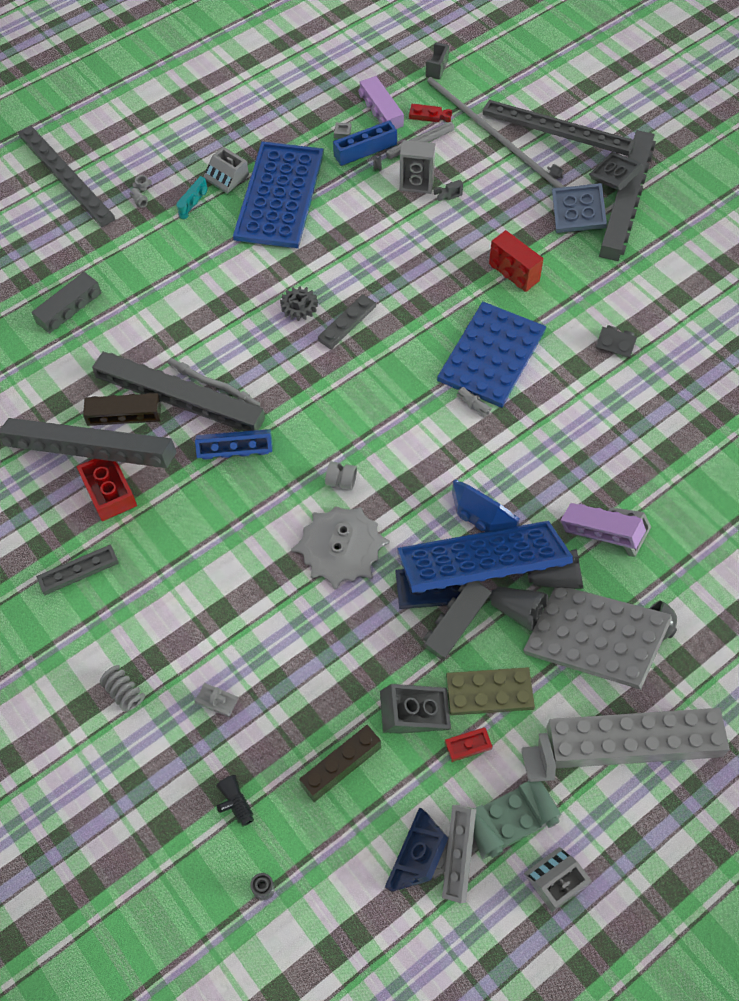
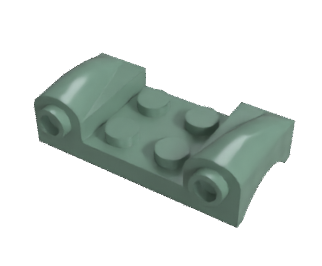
(513, 818)

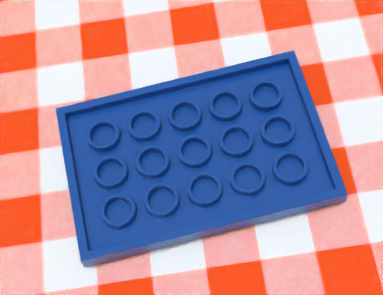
(492, 354)

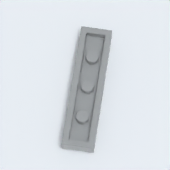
(459, 853)

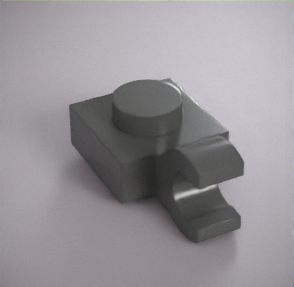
(452, 190)

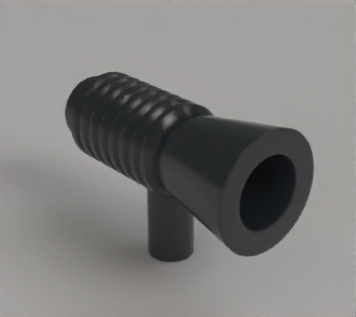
(236, 801)

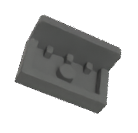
(616, 341)

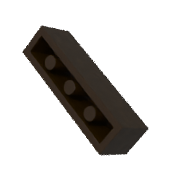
(122, 409)
(340, 763)

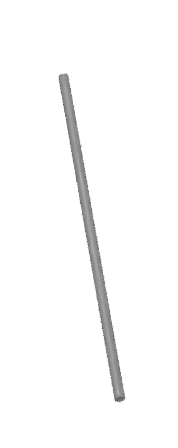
(494, 133)

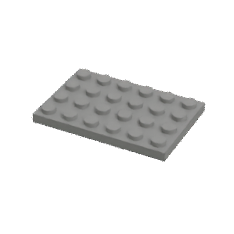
(598, 636)

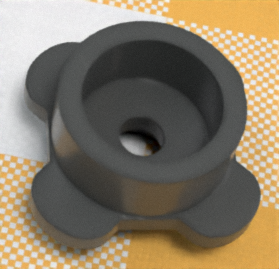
(555, 171)

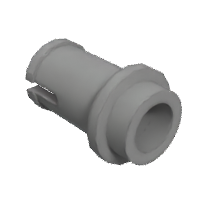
(140, 200)

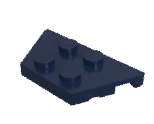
(418, 854)

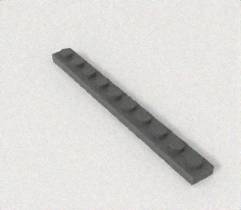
(559, 127)
(66, 176)

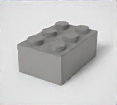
(417, 166)

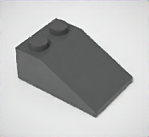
(414, 709)

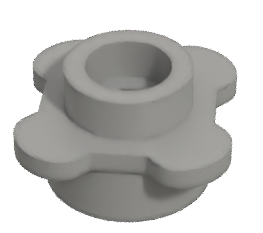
(142, 182)

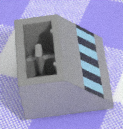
(226, 170)
(557, 878)

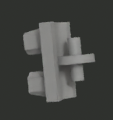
(216, 699)

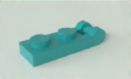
(191, 197)

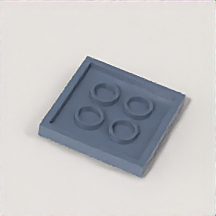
(579, 208)

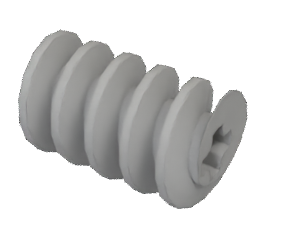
(120, 689)

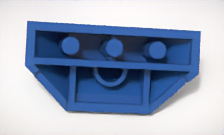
(480, 509)

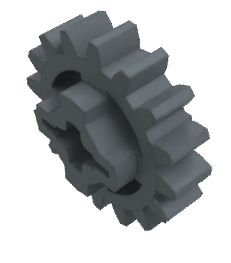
(299, 303)

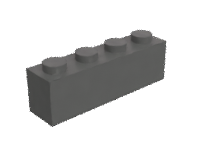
(66, 302)
(456, 620)

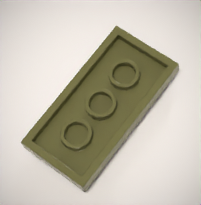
(490, 691)

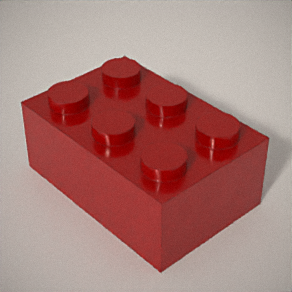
(515, 261)
(107, 487)

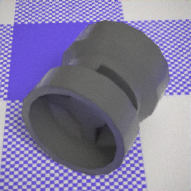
(265, 889)

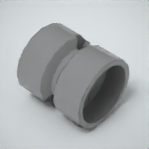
(340, 475)

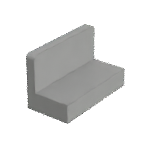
(539, 760)

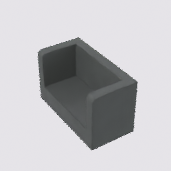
(437, 64)

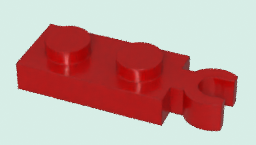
(429, 113)

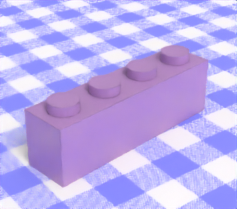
(380, 102)
(603, 525)

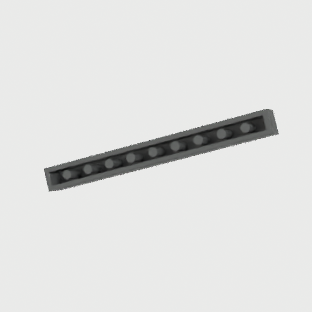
(627, 199)
(179, 392)
(88, 442)

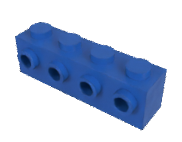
(365, 143)
(233, 443)

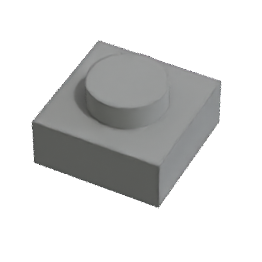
(342, 130)

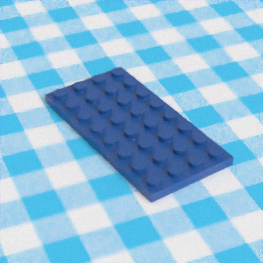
(279, 195)
(483, 556)

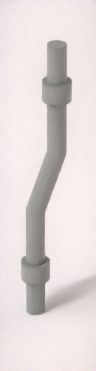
(185, 369)

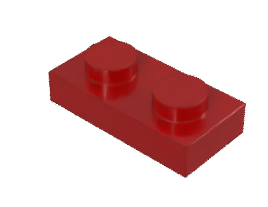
(468, 744)

